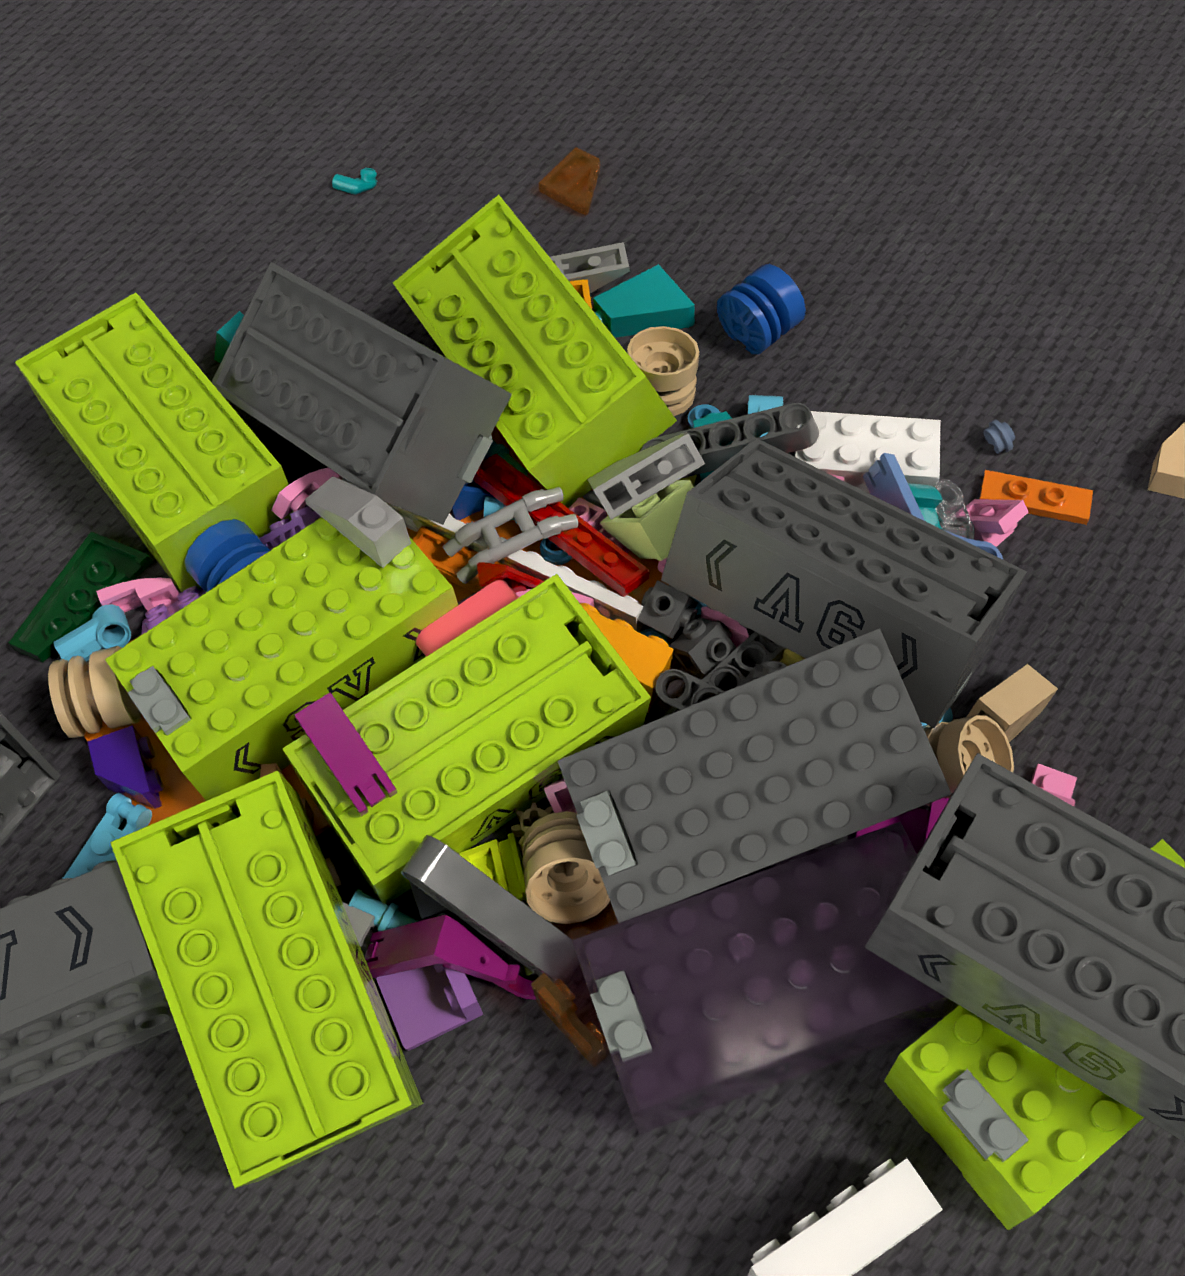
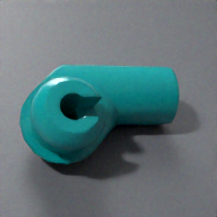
(356, 185)

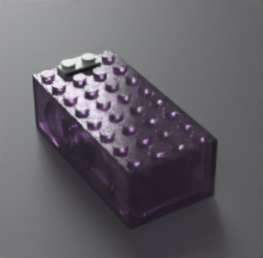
(755, 981)

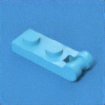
(98, 847)

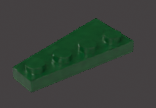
(73, 594)

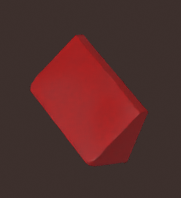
(514, 578)

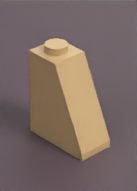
(1016, 700)

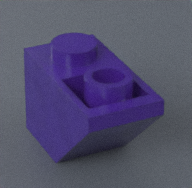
(125, 766)

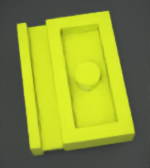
(501, 863)

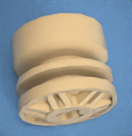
(669, 362)
(88, 694)
(959, 742)
(560, 871)

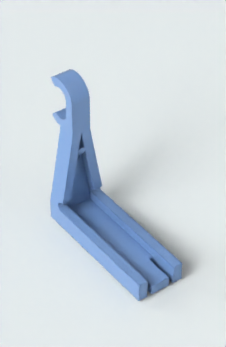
(889, 484)

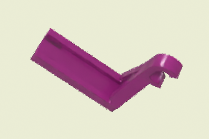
(344, 752)
(446, 943)

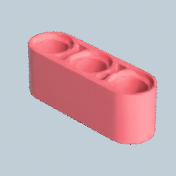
(465, 616)

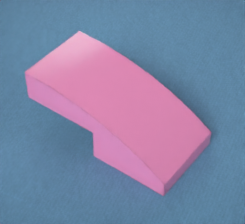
(140, 592)

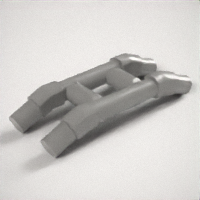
(529, 535)

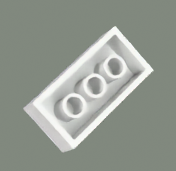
(854, 442)
(856, 1227)

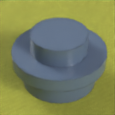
(1000, 436)

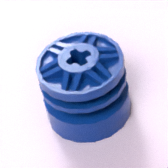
(761, 308)
(222, 553)

